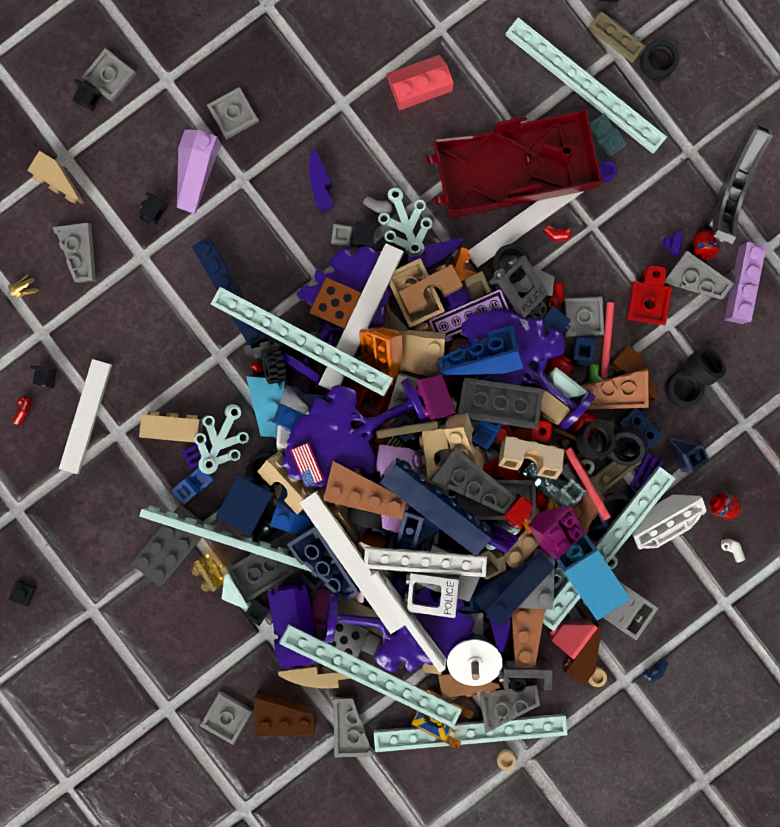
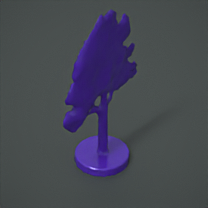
(349, 271)
(532, 346)
(334, 439)
(402, 646)

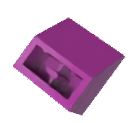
(436, 398)
(556, 530)

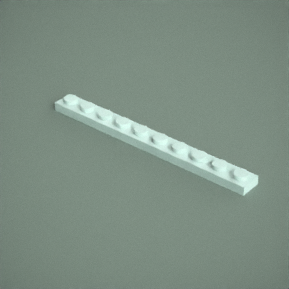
(585, 85)
(302, 341)
(225, 536)
(613, 539)
(370, 675)
(472, 733)

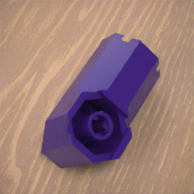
(293, 607)

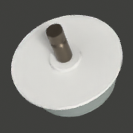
(474, 661)

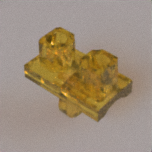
(210, 573)

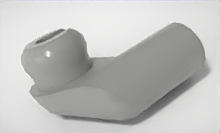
(378, 206)

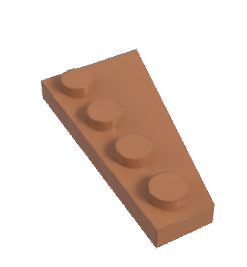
(621, 391)
(358, 492)
(526, 635)

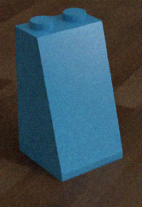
(592, 578)

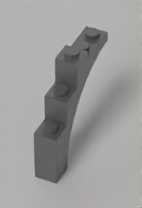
(725, 214)

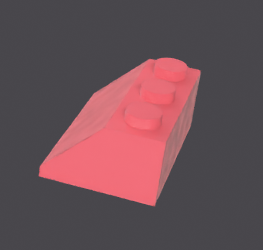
(420, 82)

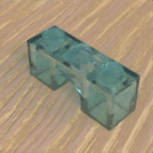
(560, 491)

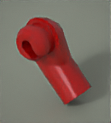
(558, 235)
(558, 296)

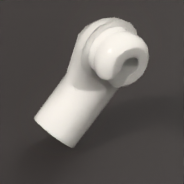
(734, 547)

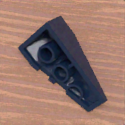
(316, 554)
(509, 591)

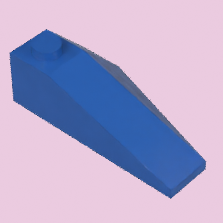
(491, 355)
(287, 520)

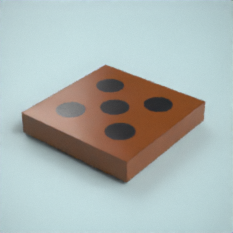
(335, 303)

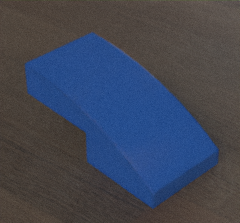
(486, 434)
(192, 485)

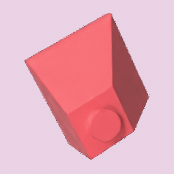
(572, 635)

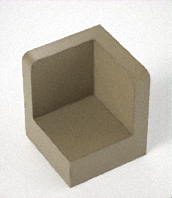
(477, 286)
(495, 562)

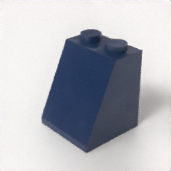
(245, 504)

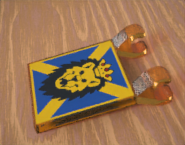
(436, 728)

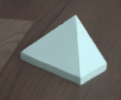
(565, 384)
(232, 593)

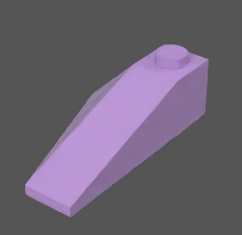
(195, 161)
(386, 456)

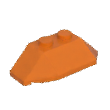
(382, 350)

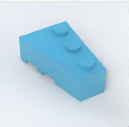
(265, 401)

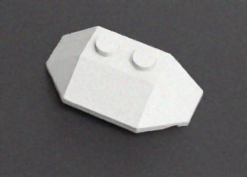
(291, 399)
(668, 520)

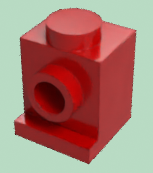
(518, 512)

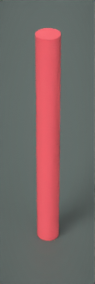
(607, 340)
(587, 483)

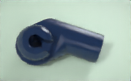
(657, 673)

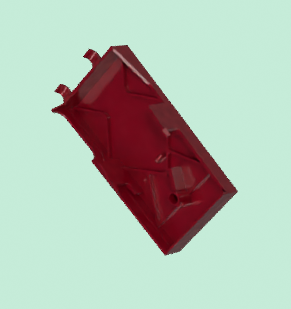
(516, 164)

